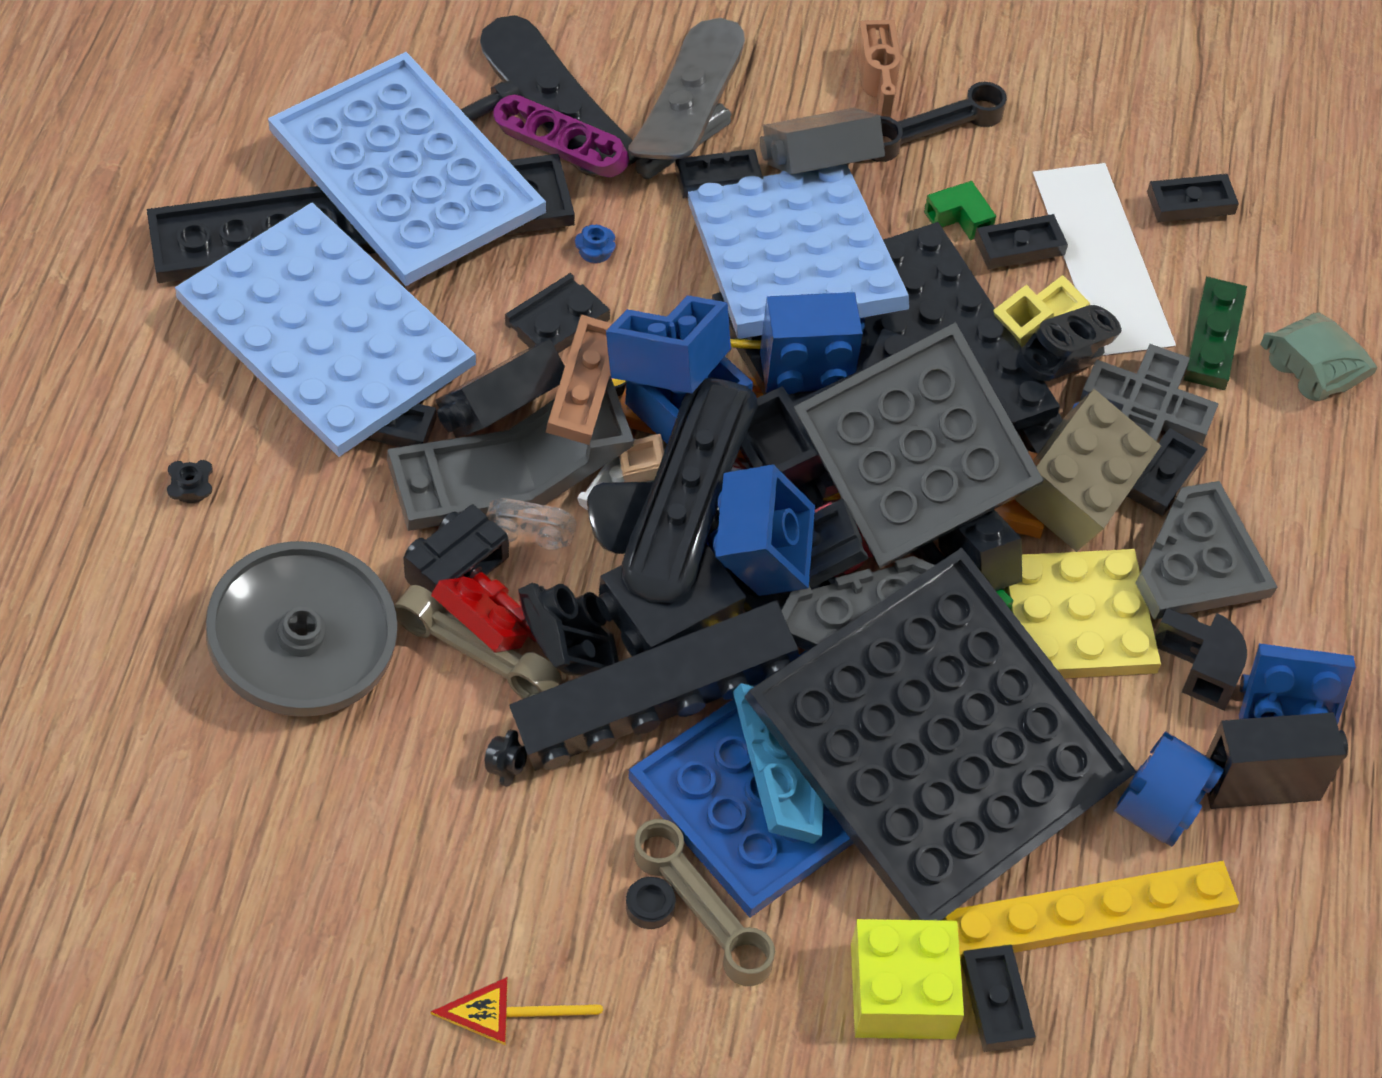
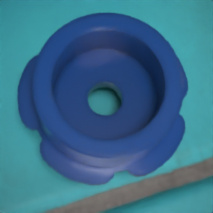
(595, 243)

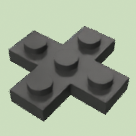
(1153, 395)

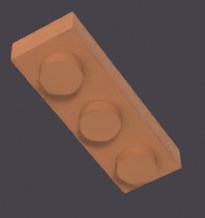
(582, 383)

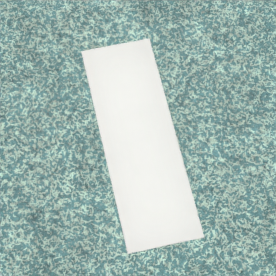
(1104, 254)

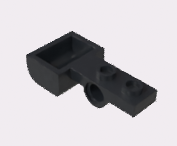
(780, 438)

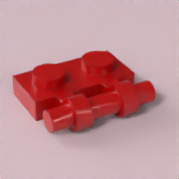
(485, 610)

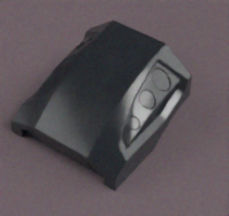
(568, 628)

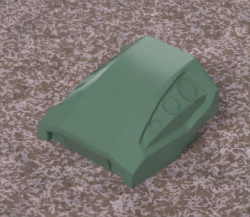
(1319, 356)

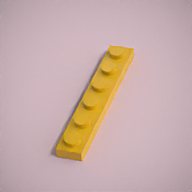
(1097, 909)

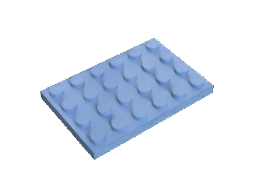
(406, 167)
(794, 239)
(325, 328)

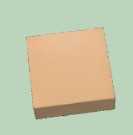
(643, 459)

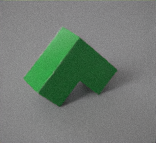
(960, 205)

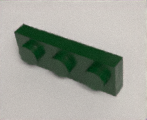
(1215, 333)

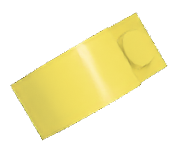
(1026, 310)

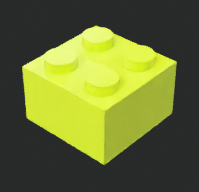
(906, 979)

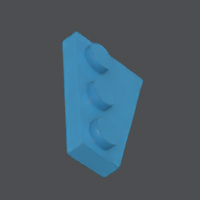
(785, 794)

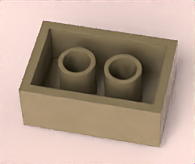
(1088, 470)

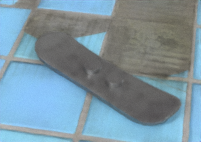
(691, 91)

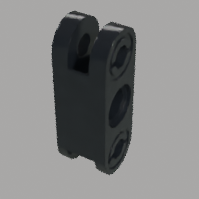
(1068, 342)

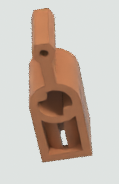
(879, 62)

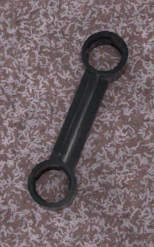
(945, 118)

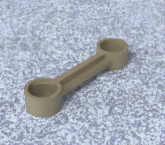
(425, 616)
(703, 902)

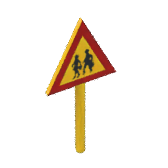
(487, 1011)

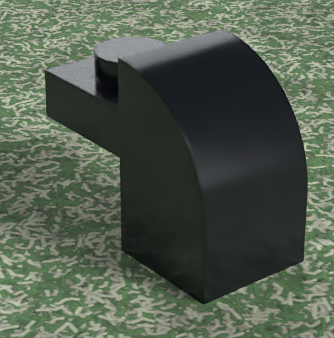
(1214, 650)

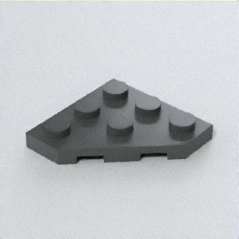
(1203, 557)
(825, 610)

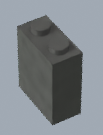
(822, 140)

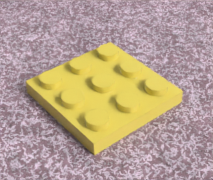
(1087, 612)

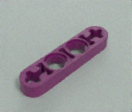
(563, 131)

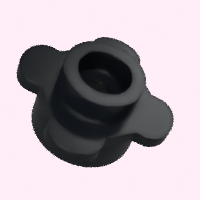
(189, 490)
(505, 757)

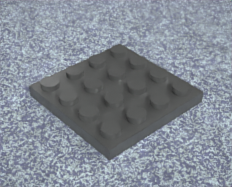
(918, 445)

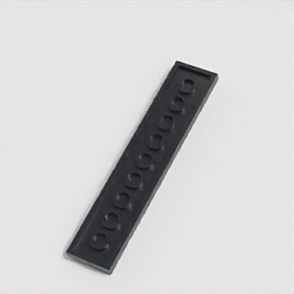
(200, 233)

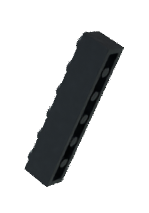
(653, 686)

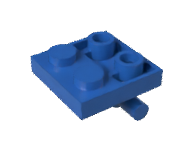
(1295, 682)

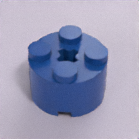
(1168, 789)

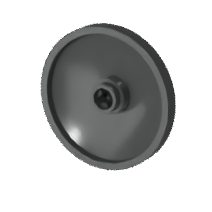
(301, 628)

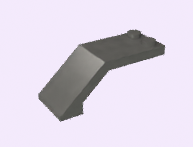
(503, 464)

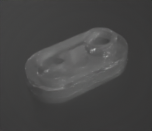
(533, 523)

